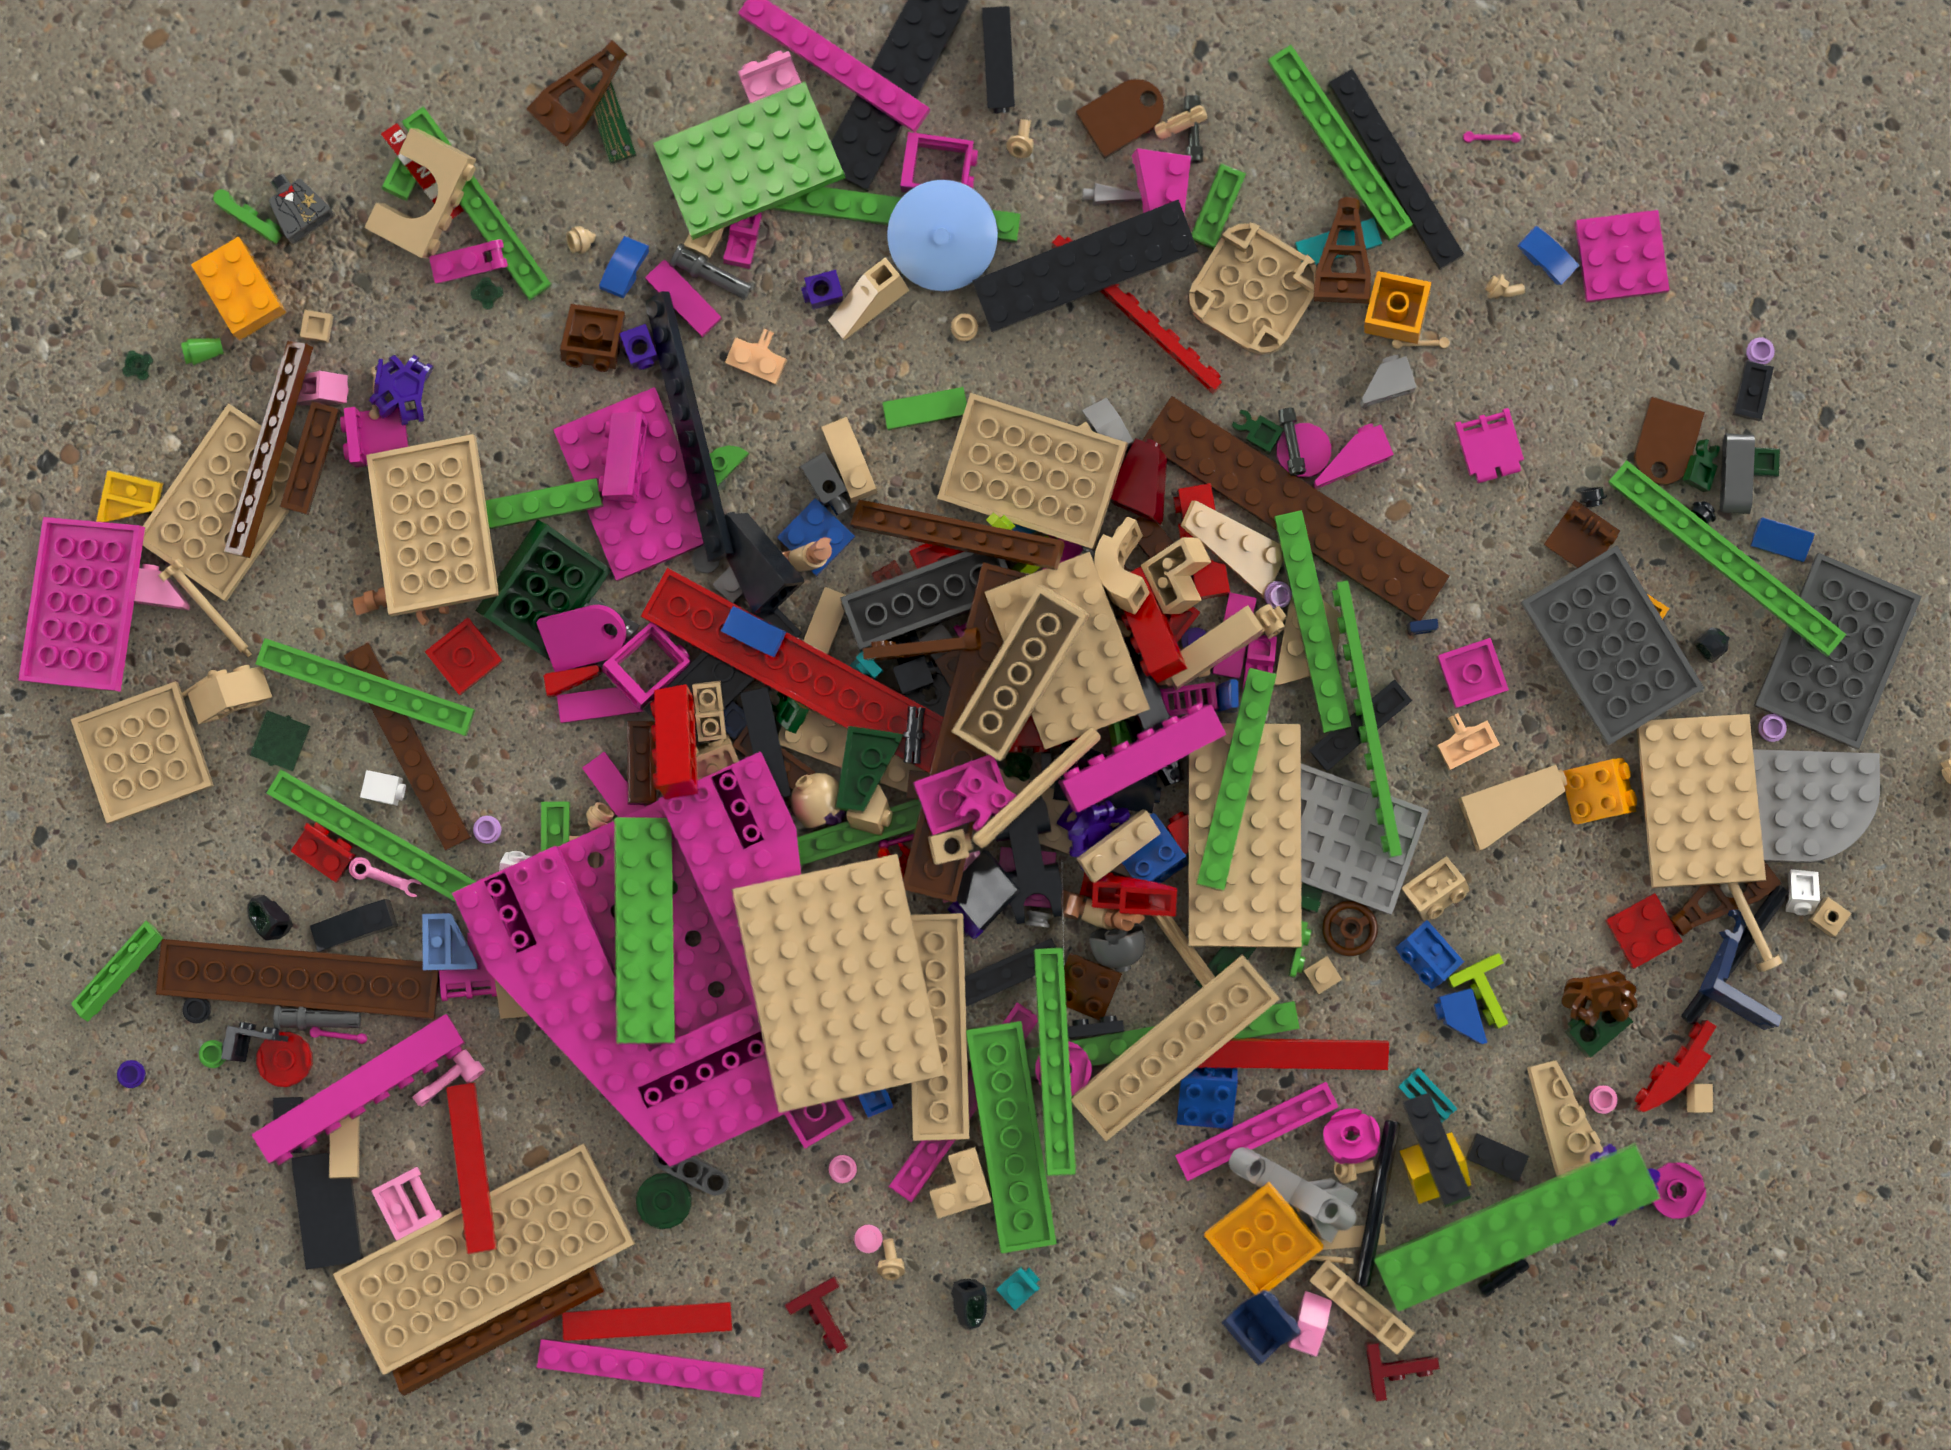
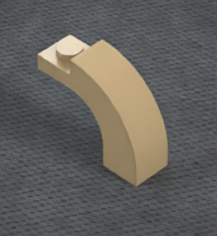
(1121, 587)

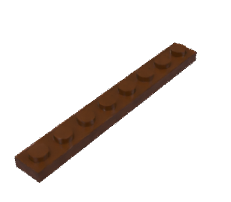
(268, 449)
(958, 534)
(414, 759)
(498, 1331)

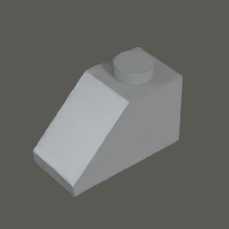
(1390, 381)
(1106, 421)

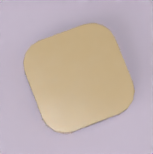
(1253, 289)

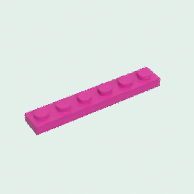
(1257, 1130)

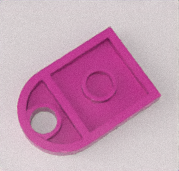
(579, 636)

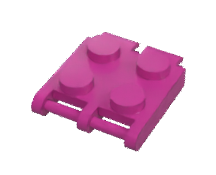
(1490, 446)
(467, 978)

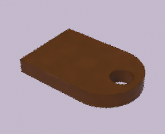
(1120, 116)
(1667, 439)

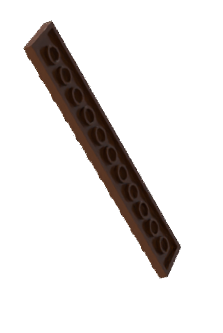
(1270, 491)
(951, 750)

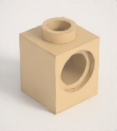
(937, 846)

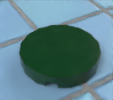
(663, 1201)

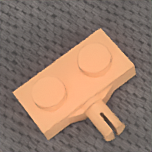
(757, 358)
(1466, 742)

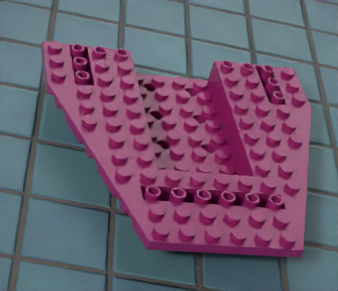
(552, 947)

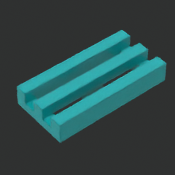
(1411, 1080)

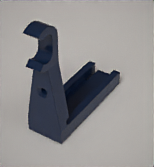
(1726, 995)

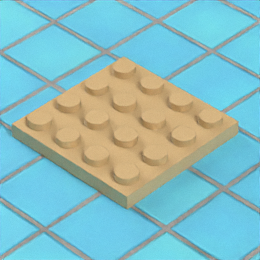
(142, 752)

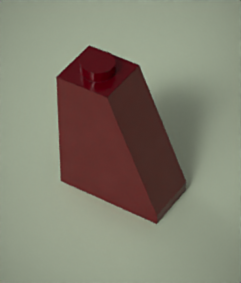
(1142, 481)

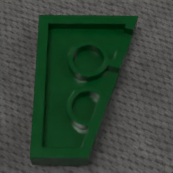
(863, 766)

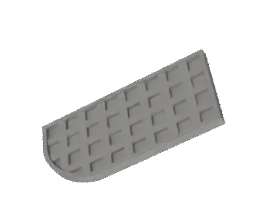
(1814, 801)
(1343, 840)

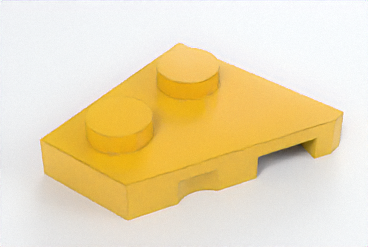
(127, 496)

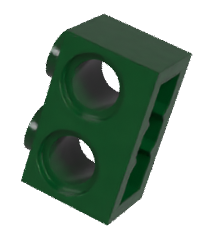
(1602, 1034)

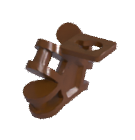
(1606, 993)

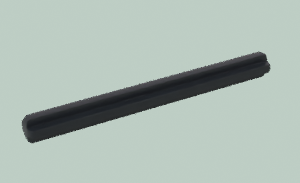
(1762, 917)
(1377, 1203)

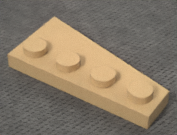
(1237, 546)
(1562, 1118)

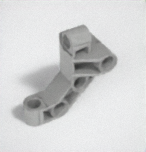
(1320, 1203)

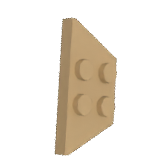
(1292, 658)

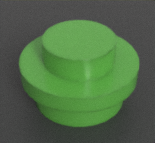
(211, 1053)

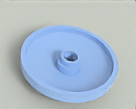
(942, 235)

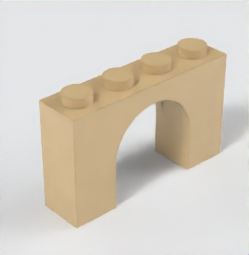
(451, 171)

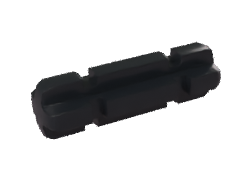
(1503, 1277)

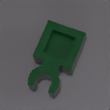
(1261, 432)
(1700, 469)
(790, 713)

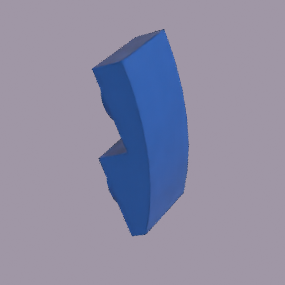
(1547, 253)
(623, 267)
(753, 631)

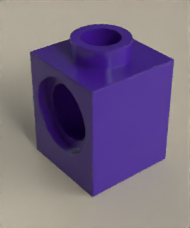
(829, 279)
(633, 337)

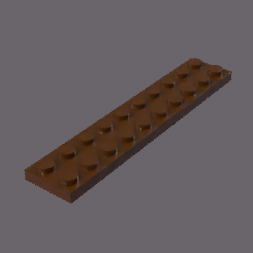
(297, 978)

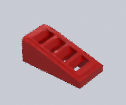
(562, 681)

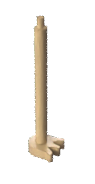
(174, 570)
(1769, 960)

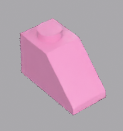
(324, 389)
(155, 592)
(1312, 1322)

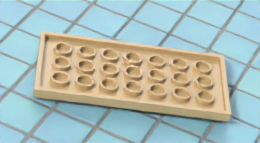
(1265, 872)

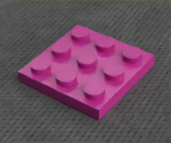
(1622, 256)

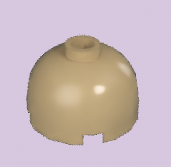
(814, 799)

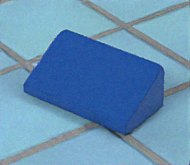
(1782, 539)

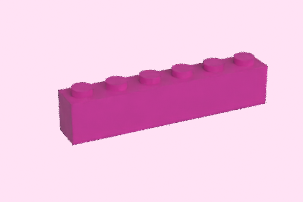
(1142, 757)

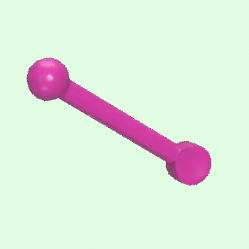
(1469, 137)
(884, 843)
(316, 1032)

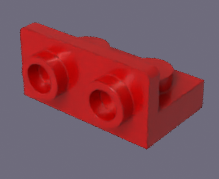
(323, 852)

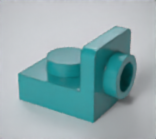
(866, 667)
(1019, 1287)

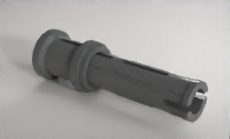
(699, 266)
(303, 1018)

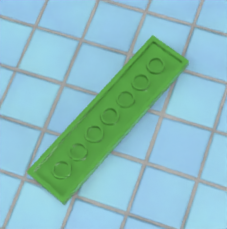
(644, 931)
(1010, 1137)

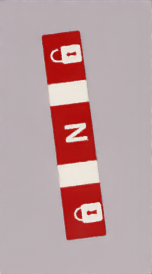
(395, 138)

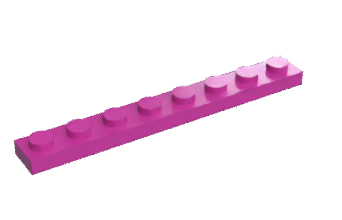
(835, 63)
(650, 1367)

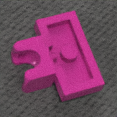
(981, 796)

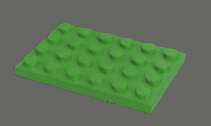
(749, 160)

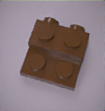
(592, 337)

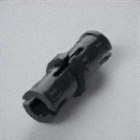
(914, 735)

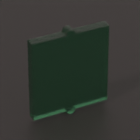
(280, 740)

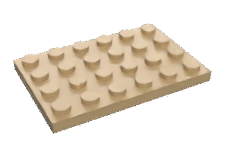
(1032, 470)
(202, 503)
(432, 525)
(1097, 675)
(1700, 801)

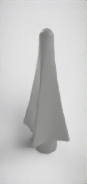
(1105, 194)

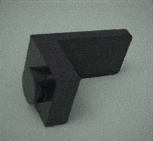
(237, 1040)

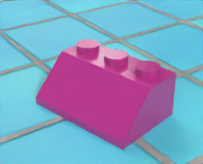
(623, 457)

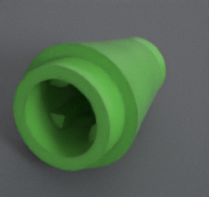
(201, 349)

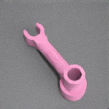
(381, 876)
(464, 1066)

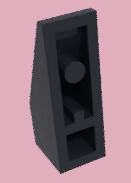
(354, 925)

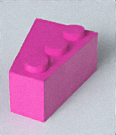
(1161, 177)

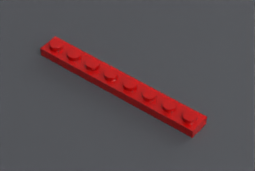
(1165, 339)

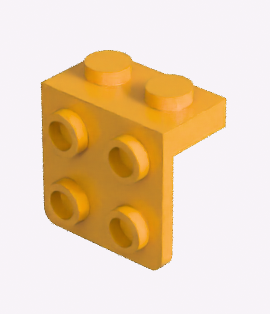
(1599, 791)

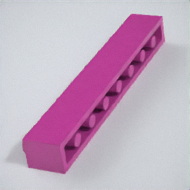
(359, 1089)

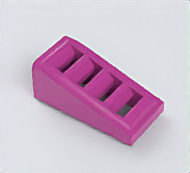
(1198, 688)

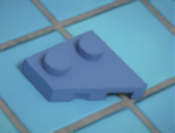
(444, 944)

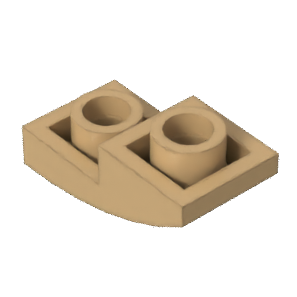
(709, 711)

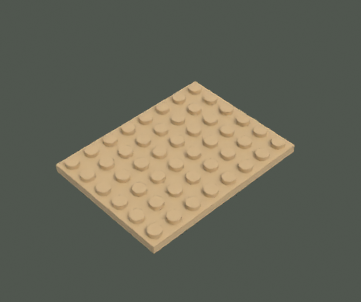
(837, 982)

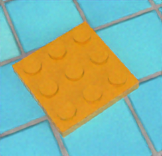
(1263, 1240)

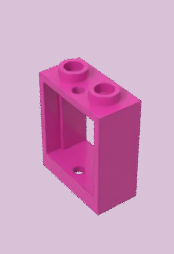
(917, 140)
(626, 684)

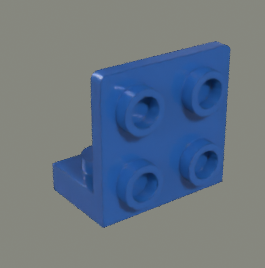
(1158, 858)
(1208, 1098)

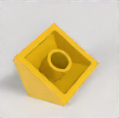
(1419, 1174)

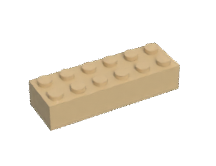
(1021, 672)

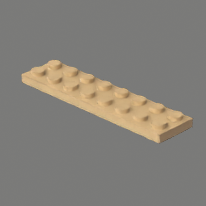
(1174, 1048)
(942, 1102)

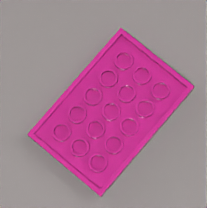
(665, 516)
(81, 604)

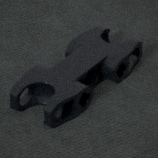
(1030, 872)

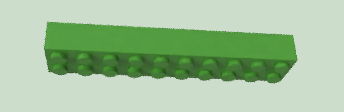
(1517, 1227)

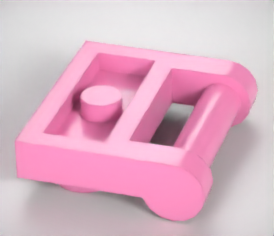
(398, 1208)

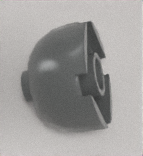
(1117, 947)

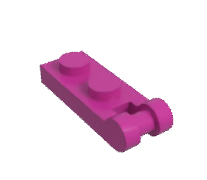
(467, 261)

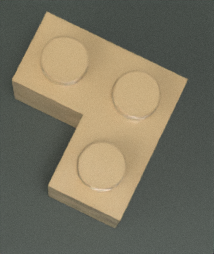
(1171, 574)
(228, 693)
(968, 1190)

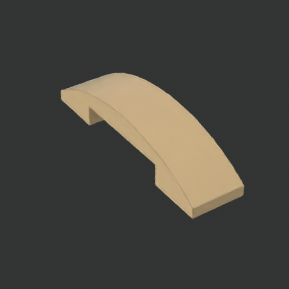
(1362, 1306)

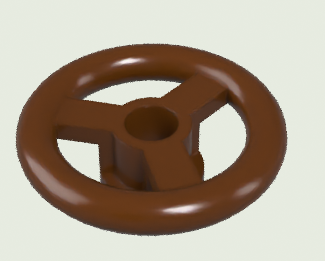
(1368, 918)

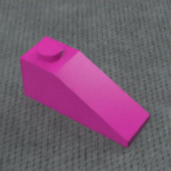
(1362, 452)

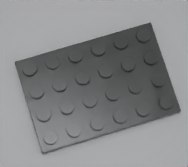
(1612, 645)
(1841, 690)

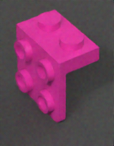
(370, 436)

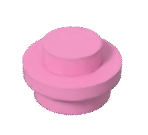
(1603, 1099)
(842, 1169)
(868, 1238)

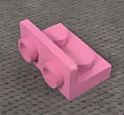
(768, 76)

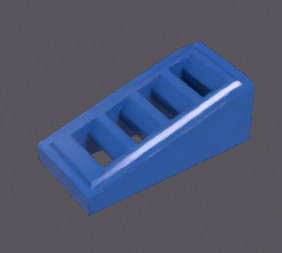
(1227, 696)

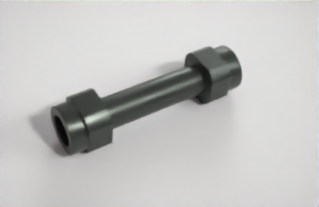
(1194, 149)
(1287, 419)

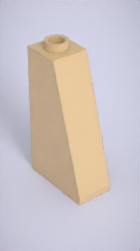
(1217, 646)
(1506, 805)

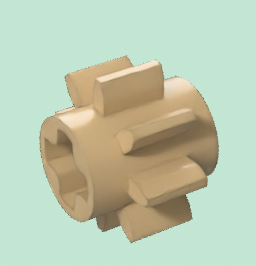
(1271, 620)

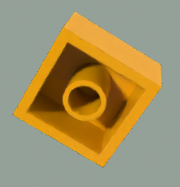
(1397, 307)

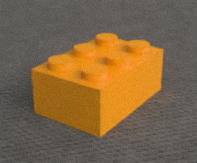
(238, 288)

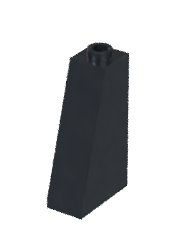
(998, 58)
(759, 565)
(1133, 797)

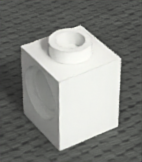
(383, 788)

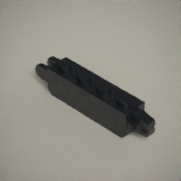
(1151, 718)

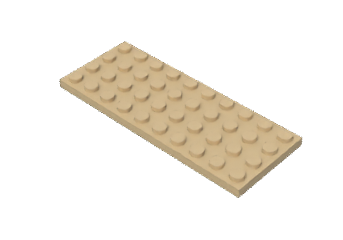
(433, 1291)

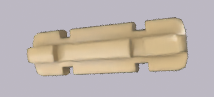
(1181, 122)

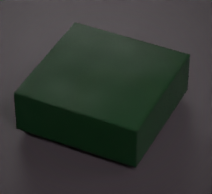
(1766, 462)

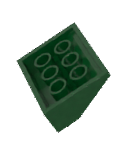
(542, 580)

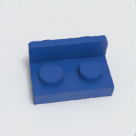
(1429, 955)

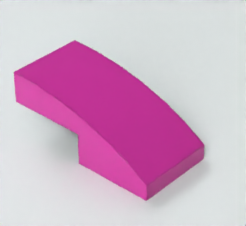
(742, 242)
(1260, 655)

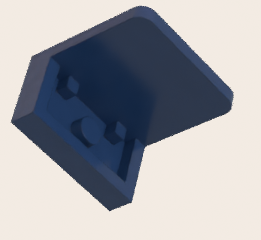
(1261, 1326)

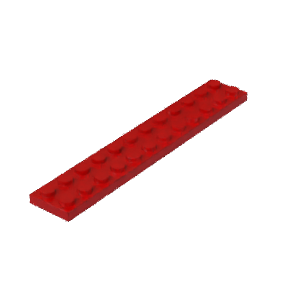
(795, 670)

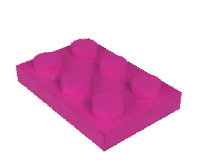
(940, 800)

